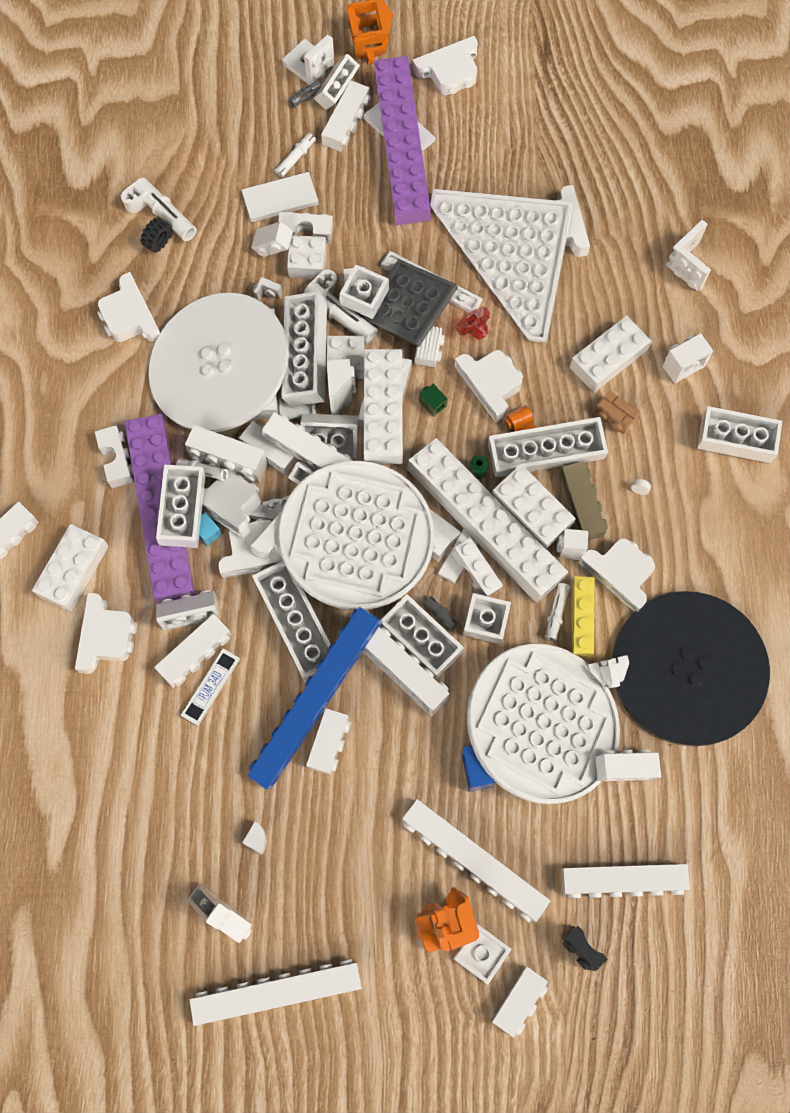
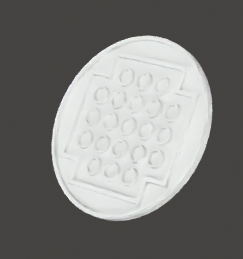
(218, 362)
(356, 535)
(541, 723)

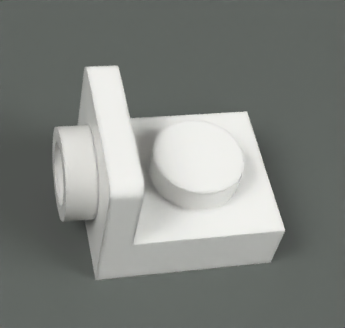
(268, 287)

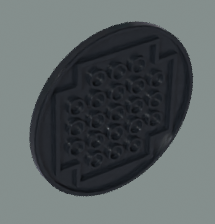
(692, 669)

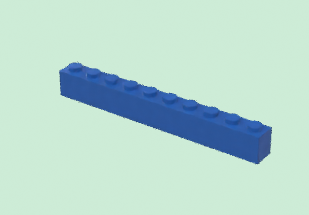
(314, 698)

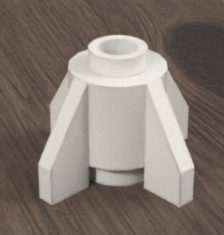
(610, 671)

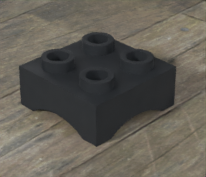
(576, 943)

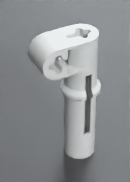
(160, 206)
(341, 314)

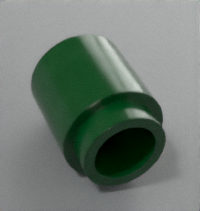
(478, 466)

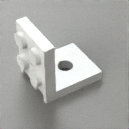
(316, 59)
(685, 263)

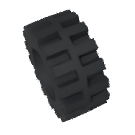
(156, 235)

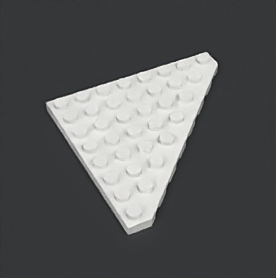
(514, 247)

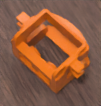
(358, 19)
(451, 926)

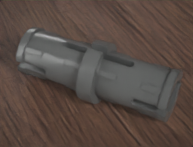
(296, 100)
(440, 613)

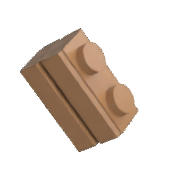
(616, 412)

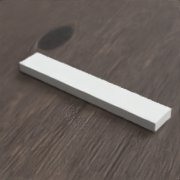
(462, 298)

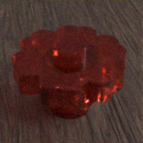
(474, 323)

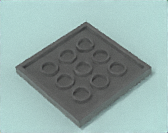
(412, 303)

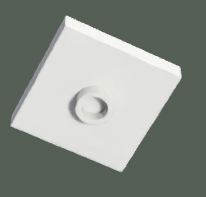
(483, 956)

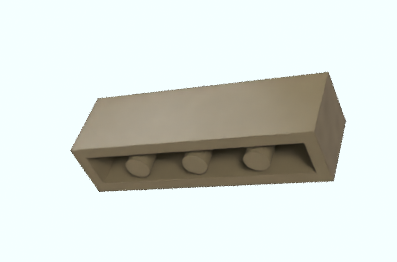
(583, 500)

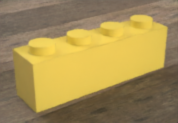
(582, 617)

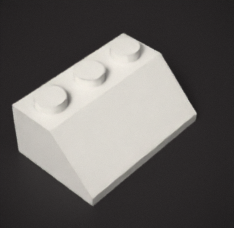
(341, 384)
(335, 430)
(444, 536)
(187, 610)

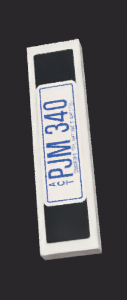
(210, 687)

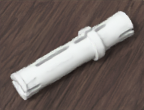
(299, 150)
(210, 471)
(555, 619)

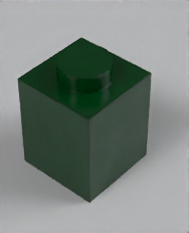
(433, 399)

